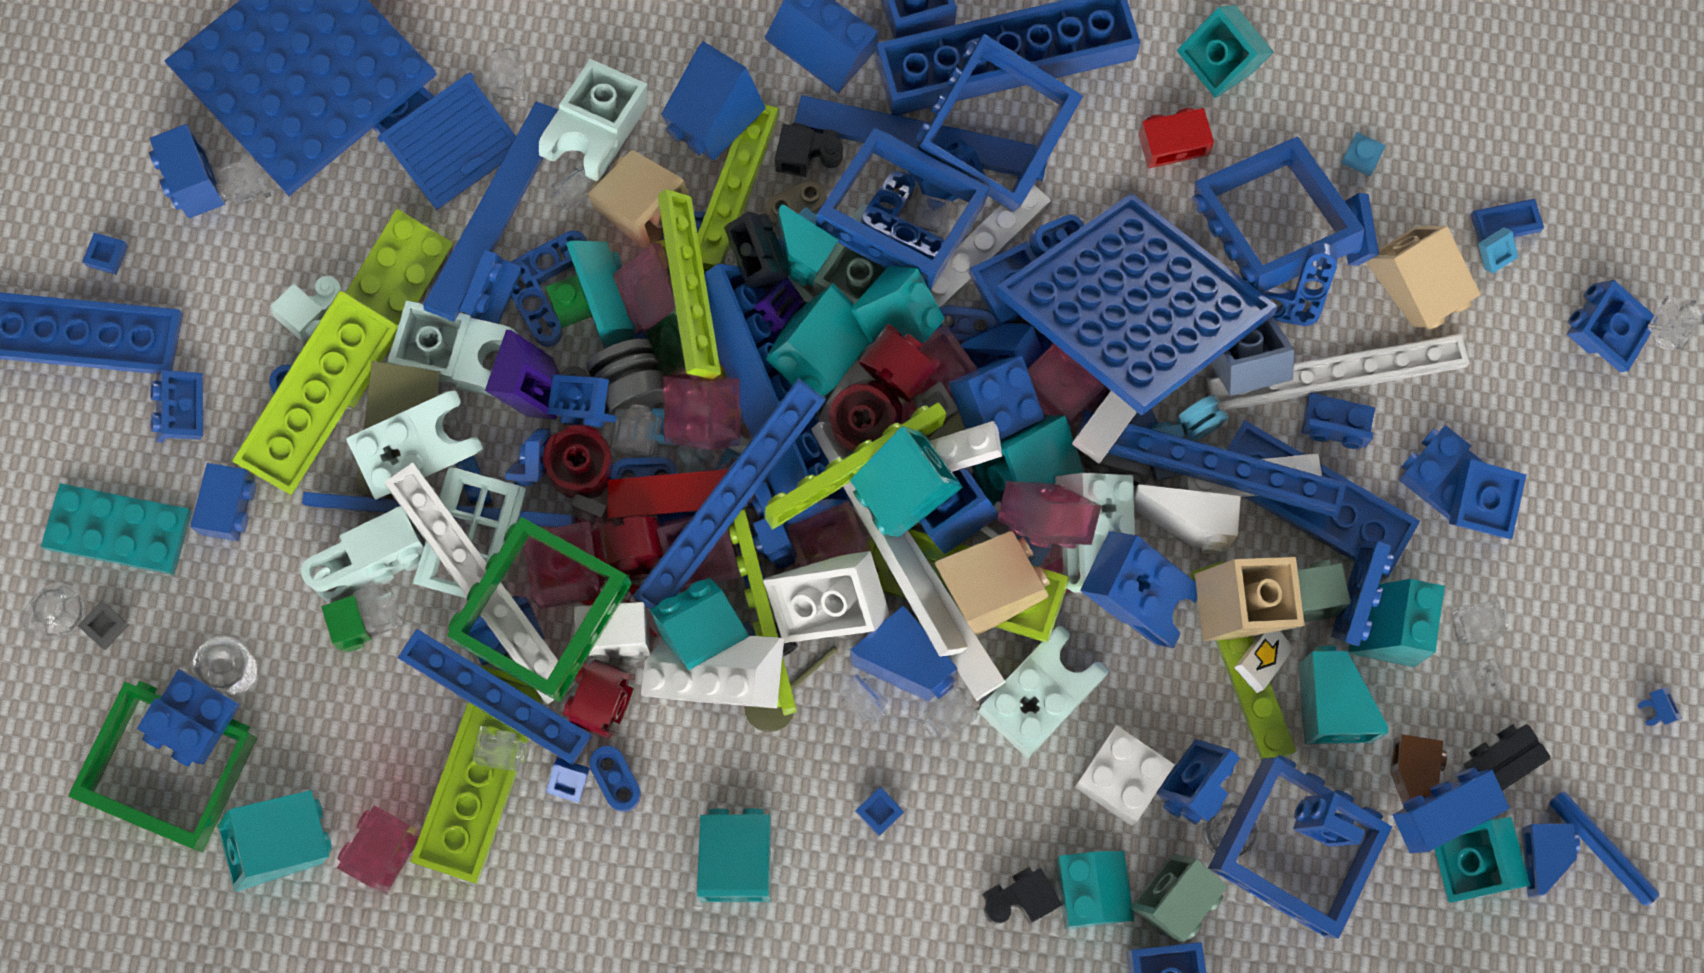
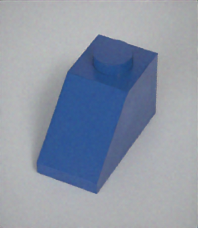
(1004, 342)
(1548, 854)

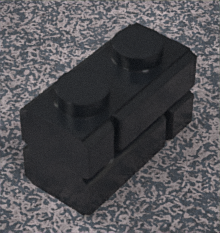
(757, 250)
(1511, 757)

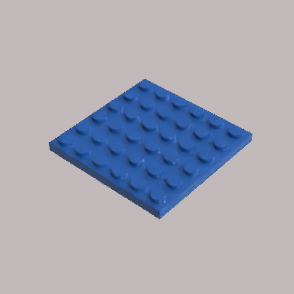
(300, 79)
(1136, 302)

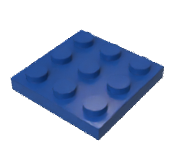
(1363, 588)

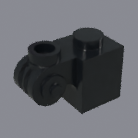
(800, 145)
(1029, 893)

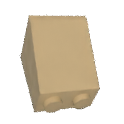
(630, 197)
(1425, 275)
(993, 581)
(1249, 598)

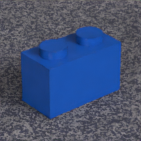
(223, 502)

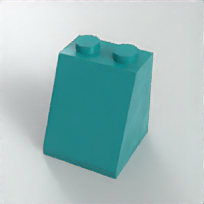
(819, 342)
(1031, 456)
(904, 482)
(1403, 623)
(1337, 701)
(273, 839)
(734, 856)

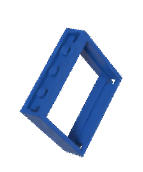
(1027, 73)
(1347, 228)
(882, 248)
(1225, 858)

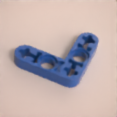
(889, 218)
(533, 276)
(1294, 301)

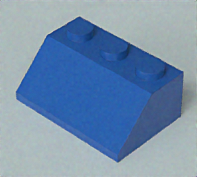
(823, 39)

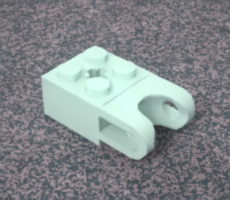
(595, 117)
(458, 349)
(418, 437)
(1116, 499)
(365, 555)
(1047, 686)

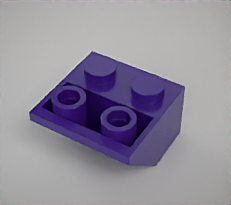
(522, 376)

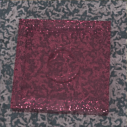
(646, 287)

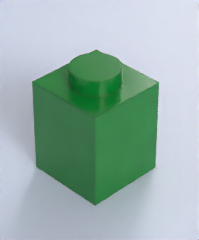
(568, 301)
(346, 624)

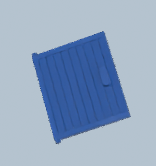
(450, 141)

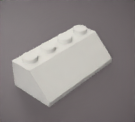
(738, 676)

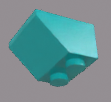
(1224, 50)
(803, 245)
(901, 301)
(698, 623)
(1482, 861)
(1094, 889)

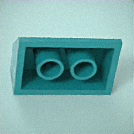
(595, 271)

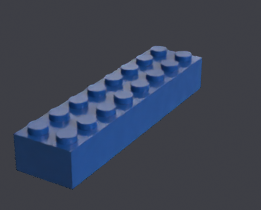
(1055, 37)
(742, 346)

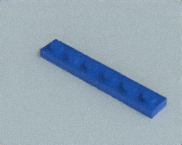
(494, 697)

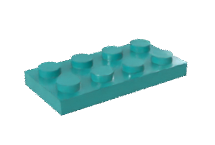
(116, 529)

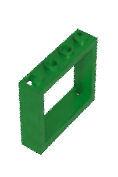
(585, 636)
(105, 745)

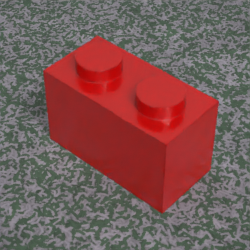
(1175, 137)

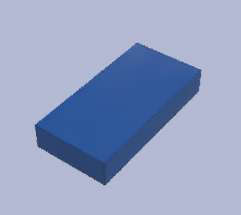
(1519, 217)

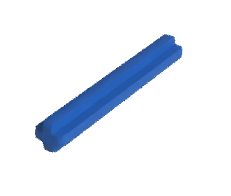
(1604, 849)

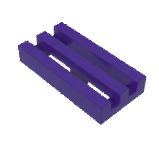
(771, 310)

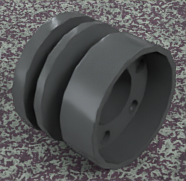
(630, 374)

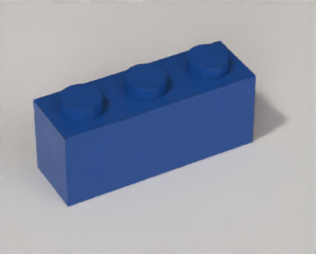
(1450, 810)

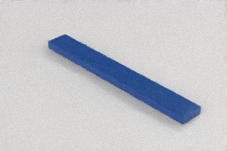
(857, 124)
(491, 215)
(1228, 468)
(731, 494)
(386, 505)

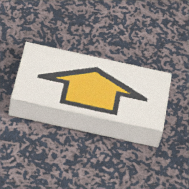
(1264, 659)

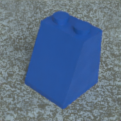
(712, 103)
(905, 657)

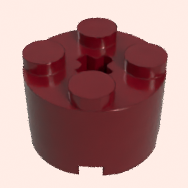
(898, 363)
(847, 414)
(567, 448)
(629, 546)
(600, 697)

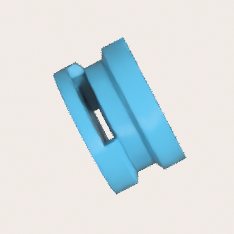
(1202, 418)

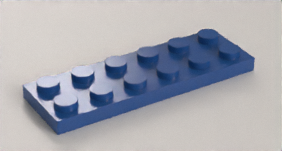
(88, 333)
(1361, 514)

